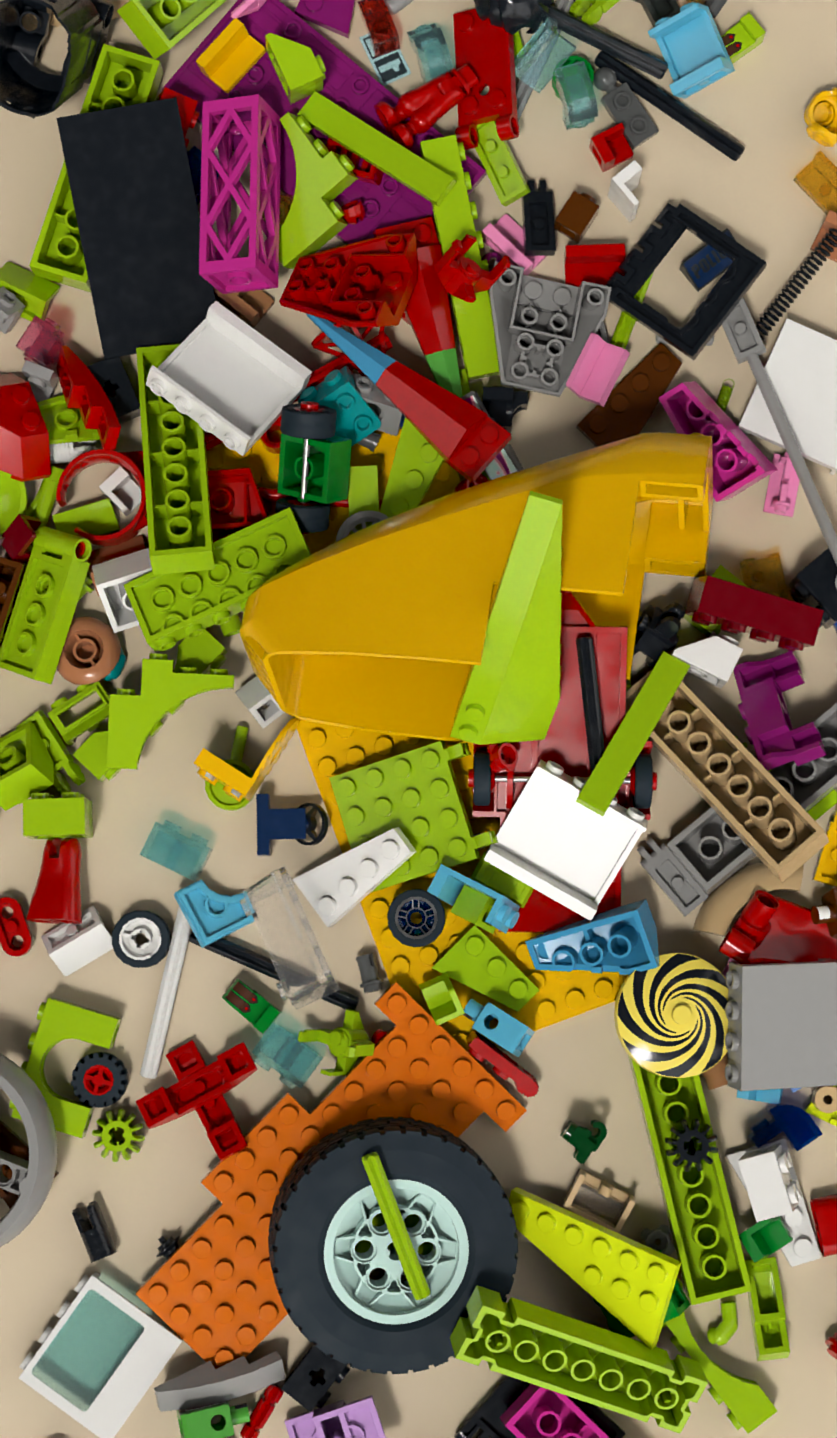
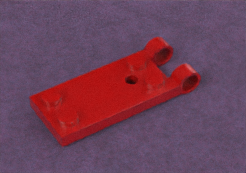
(491, 58)

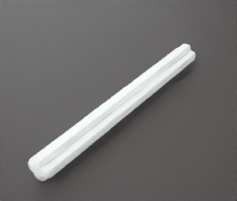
(166, 997)

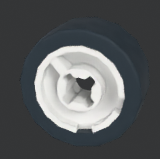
(125, 936)

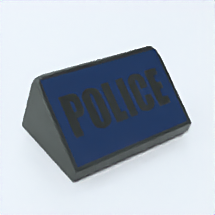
(705, 265)

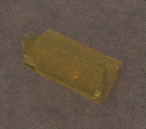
(820, 182)

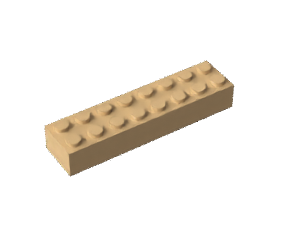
(734, 783)

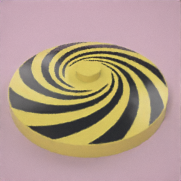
(674, 1016)

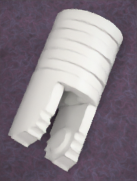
(69, 451)

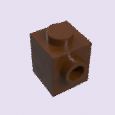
(577, 216)

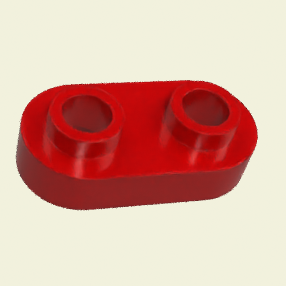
(13, 927)

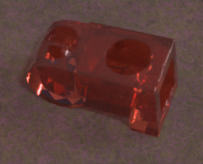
(379, 26)

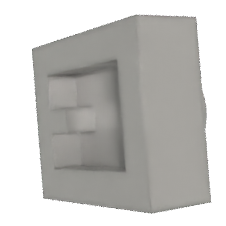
(9, 310)
(40, 379)

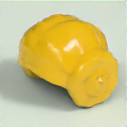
(822, 117)

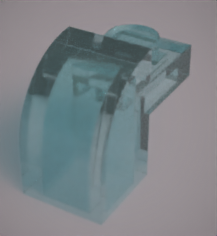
(430, 50)
(576, 95)

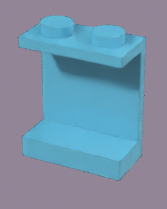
(448, 885)

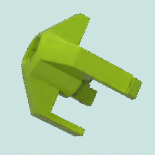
(344, 1042)

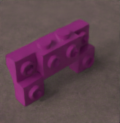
(767, 715)

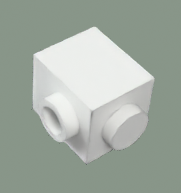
(259, 702)

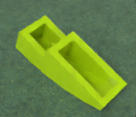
(767, 1310)

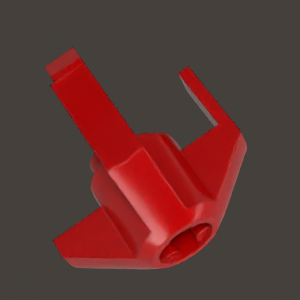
(462, 275)

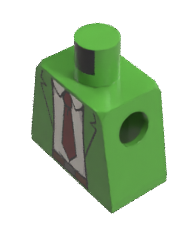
(197, 1421)

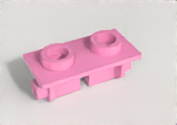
(782, 487)

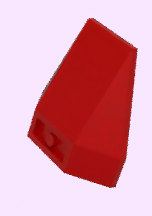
(356, 282)

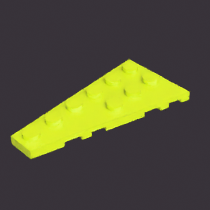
(612, 1268)

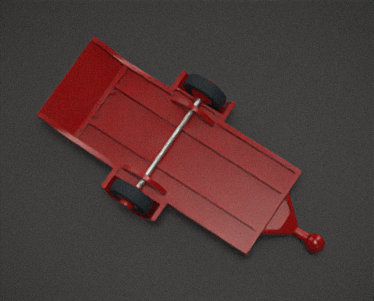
(567, 746)

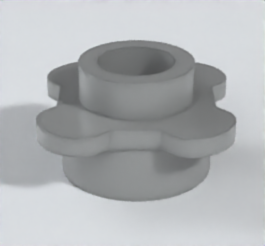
(661, 1233)

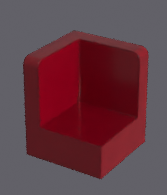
(19, 537)

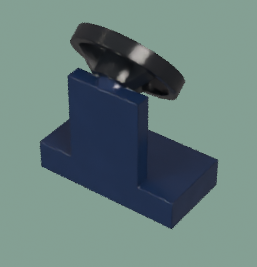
(287, 824)

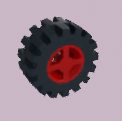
(89, 1077)

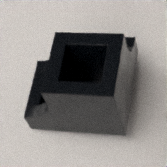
(503, 404)

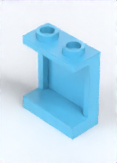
(692, 49)

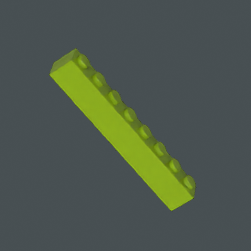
(453, 222)

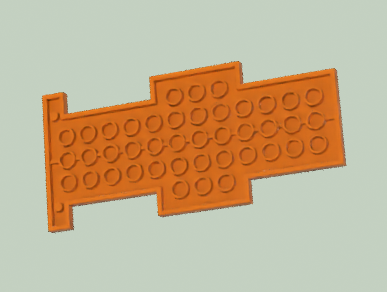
(220, 1280)

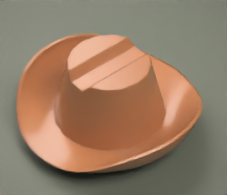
(89, 651)

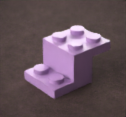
(338, 1420)

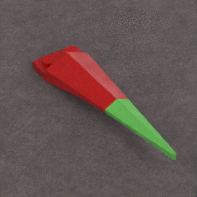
(429, 305)

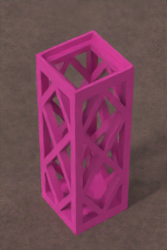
(225, 267)

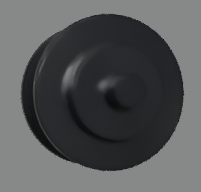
(167, 1246)

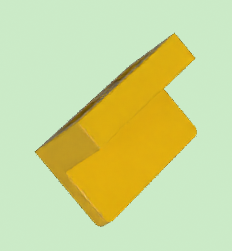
(230, 56)

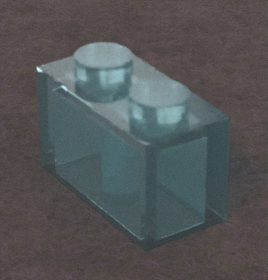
(177, 851)

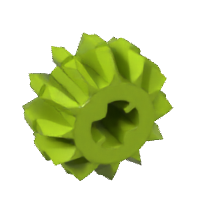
(108, 1136)

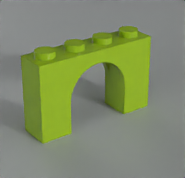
(60, 1022)

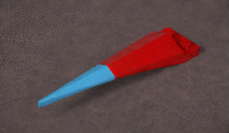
(450, 424)

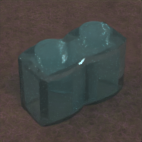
(287, 1056)

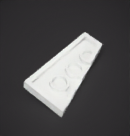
(350, 877)

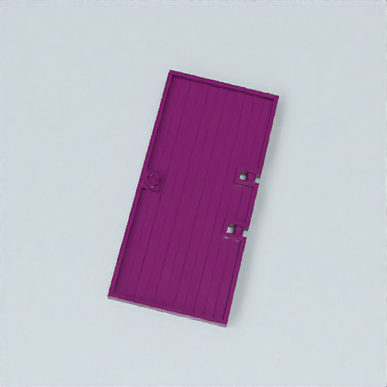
(345, 86)

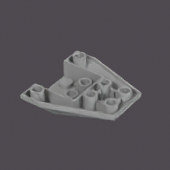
(542, 328)

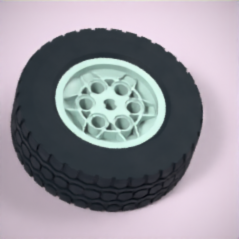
(331, 1207)

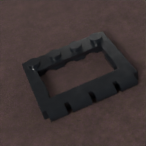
(718, 303)

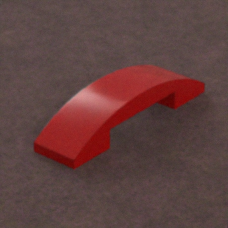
(199, 1088)
(216, 1115)

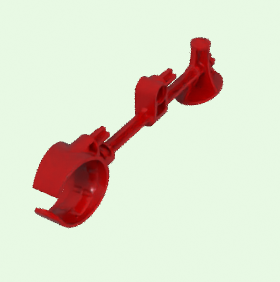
(134, 460)

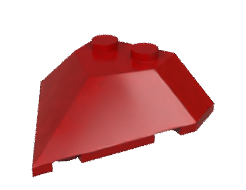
(22, 432)

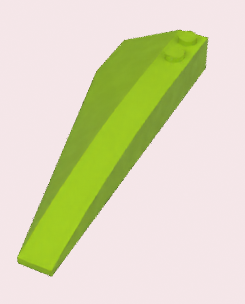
(520, 669)

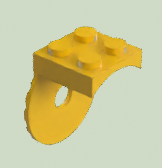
(235, 782)

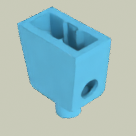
(508, 1034)

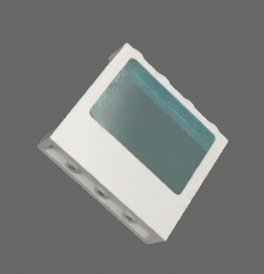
(99, 1357)

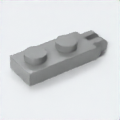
(672, 877)

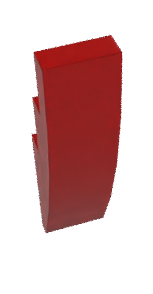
(85, 392)

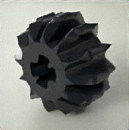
(696, 1154)

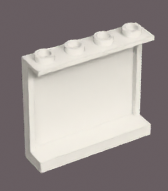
(229, 379)
(805, 383)
(562, 844)

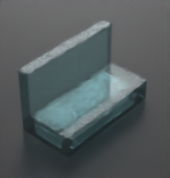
(542, 55)

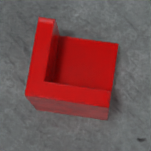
(611, 147)

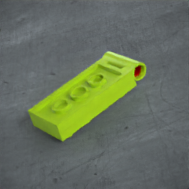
(45, 604)

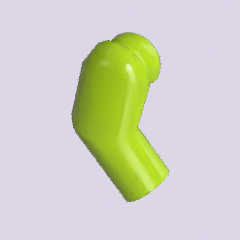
(727, 1326)

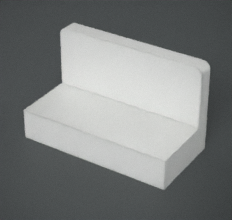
(621, 190)
(78, 944)

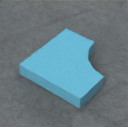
(211, 913)

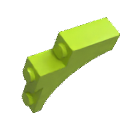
(319, 180)
(162, 689)

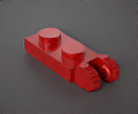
(503, 1064)

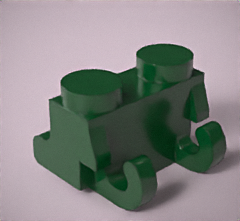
(583, 1140)

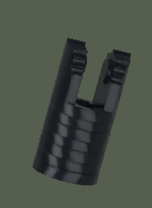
(96, 1240)

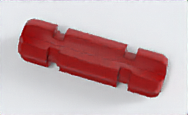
(262, 1412)

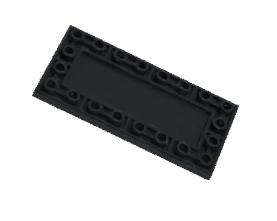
(137, 224)

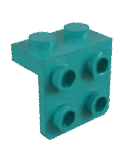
(354, 415)

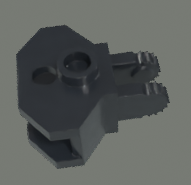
(658, 631)

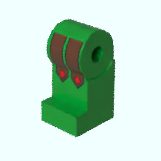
(251, 1005)

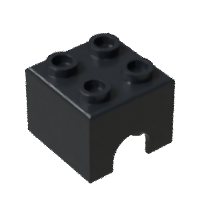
(817, 587)

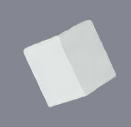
(122, 491)

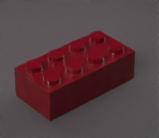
(753, 612)

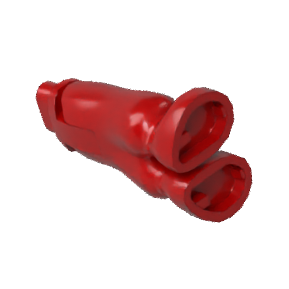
(425, 104)

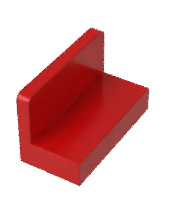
(592, 262)

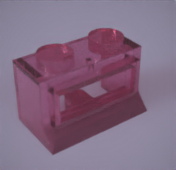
(42, 342)

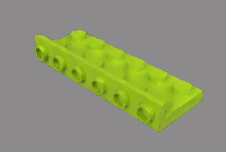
(188, 602)

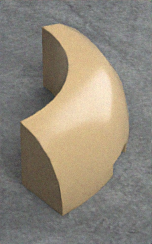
(736, 891)

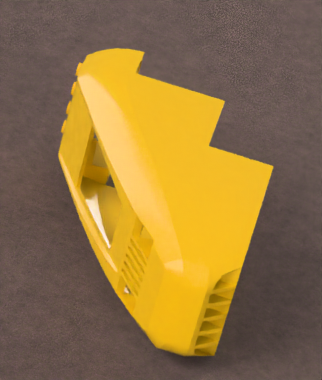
(400, 611)

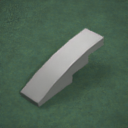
(210, 1385)

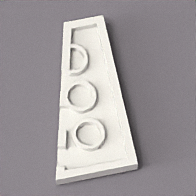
(804, 1244)

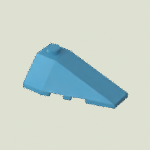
(610, 942)

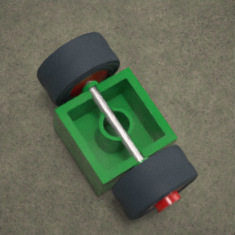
(312, 464)

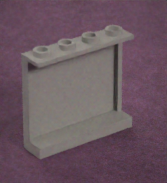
(781, 1025)

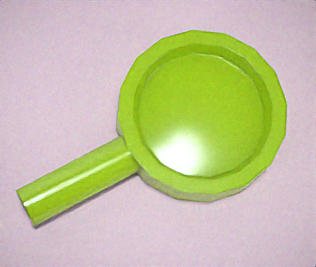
(215, 792)

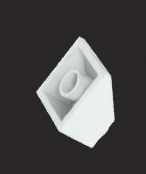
(711, 658)

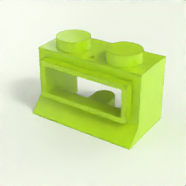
(86, 723)

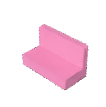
(508, 239)
(597, 370)

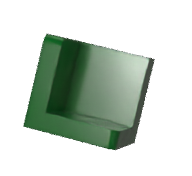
(765, 1238)

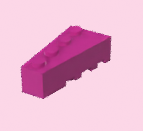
(735, 457)

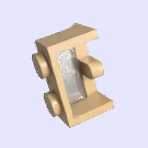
(599, 1201)

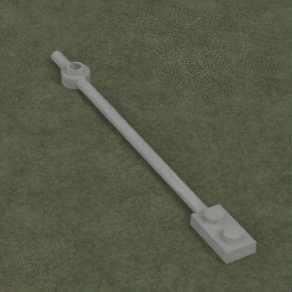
(747, 347)

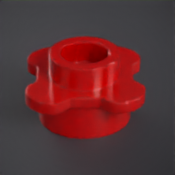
(502, 757)

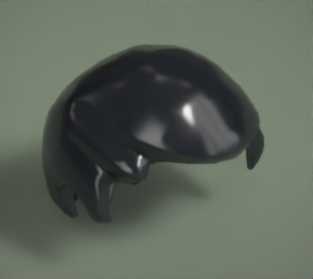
(514, 14)

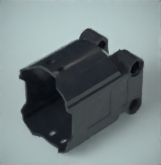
(21, 45)

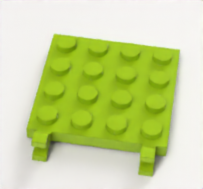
(421, 799)

